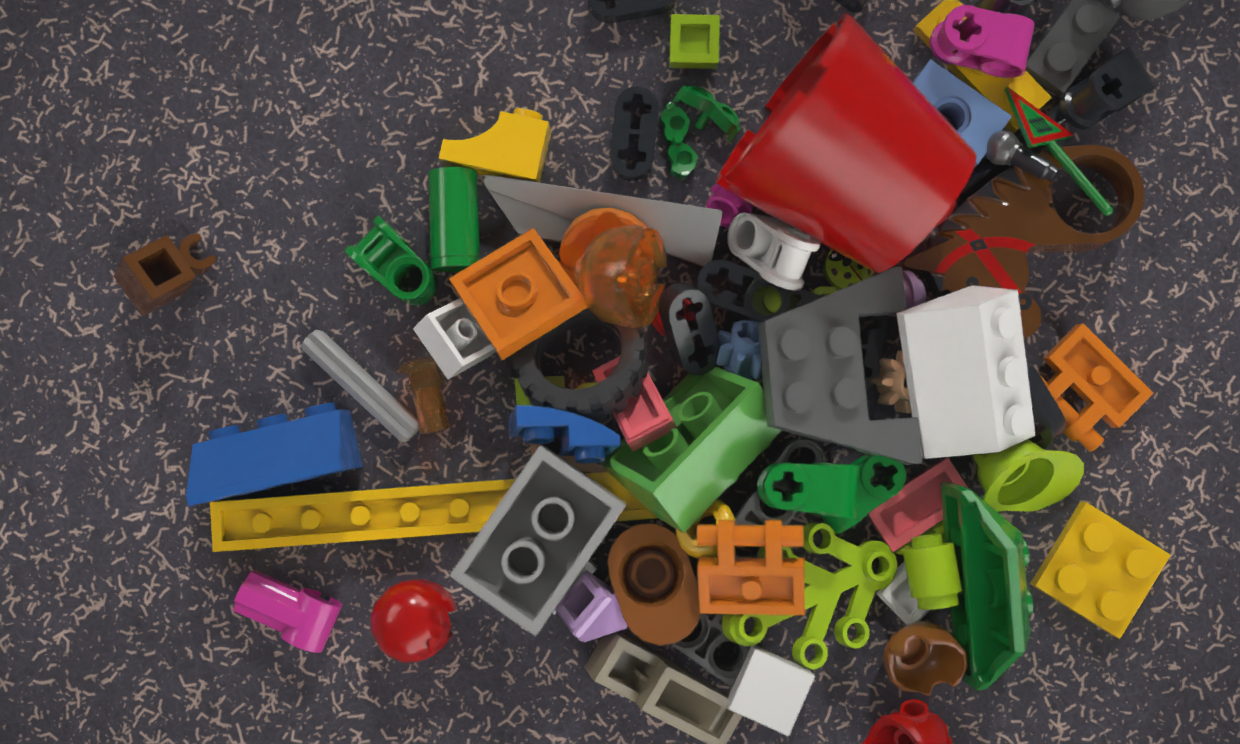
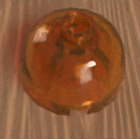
(621, 275)

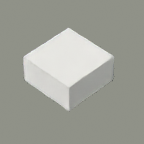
(453, 338)
(770, 690)

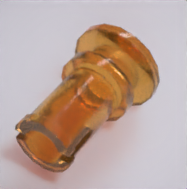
(426, 394)

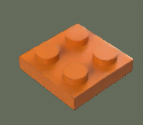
(518, 293)

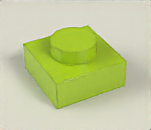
(694, 41)

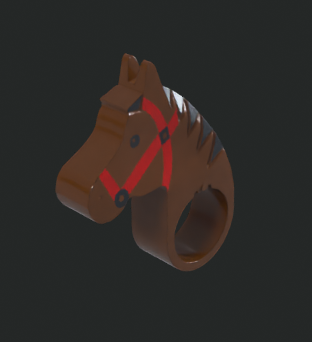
(1010, 217)

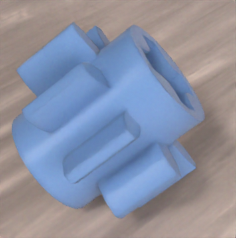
(741, 350)

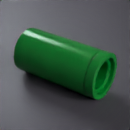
(453, 218)

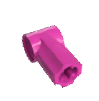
(296, 613)

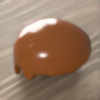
(923, 657)

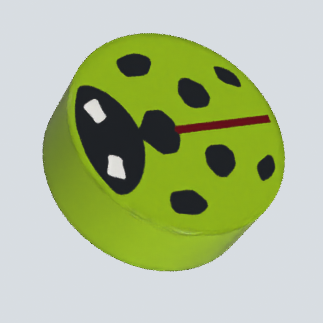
(842, 271)

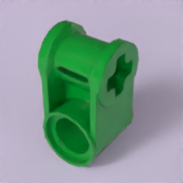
(389, 259)
(817, 488)
(870, 494)

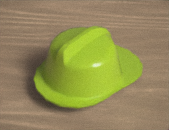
(1027, 476)

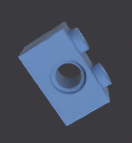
(971, 112)

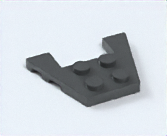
(818, 373)

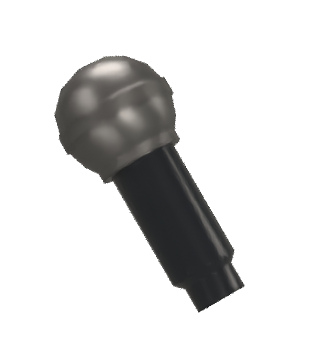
(1005, 149)

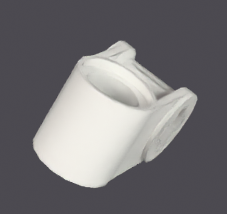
(771, 248)

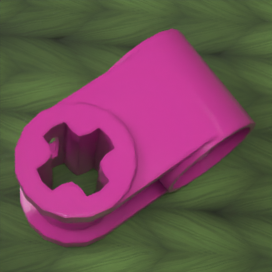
(992, 43)

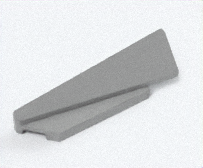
(550, 209)

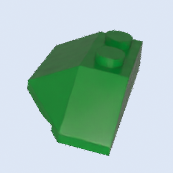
(994, 596)

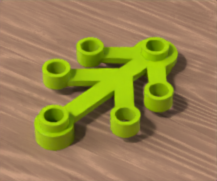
(823, 594)

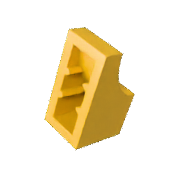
(509, 149)

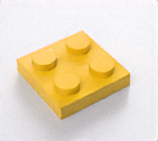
(1100, 569)

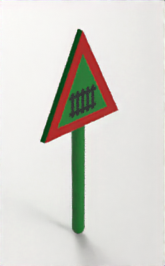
(1042, 130)

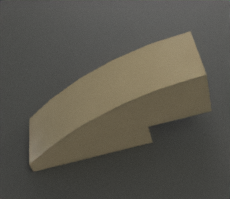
(662, 688)

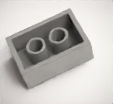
(538, 539)

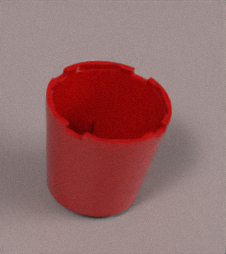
(852, 153)

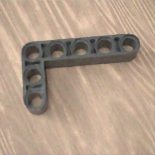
(709, 634)

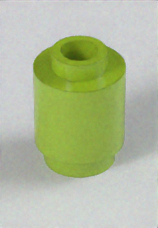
(932, 572)

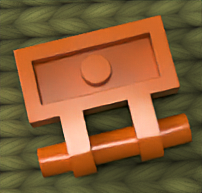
(1099, 379)
(751, 584)

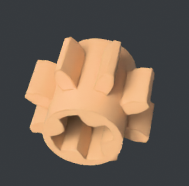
(891, 384)

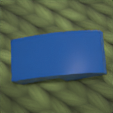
(576, 434)

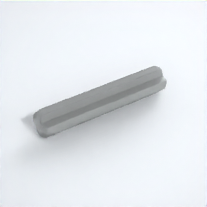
(360, 385)

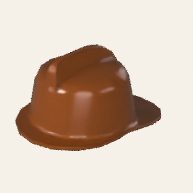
(654, 584)

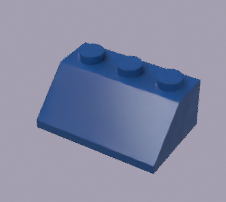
(273, 454)

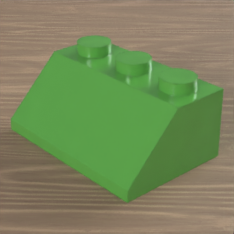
(715, 440)

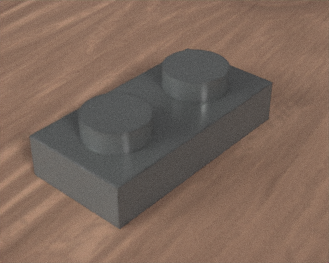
(1070, 44)

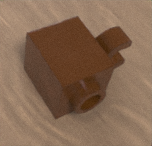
(160, 272)

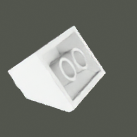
(967, 372)

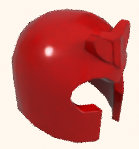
(412, 620)

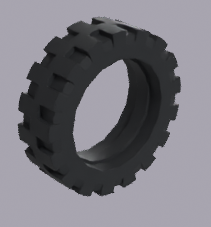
(592, 401)

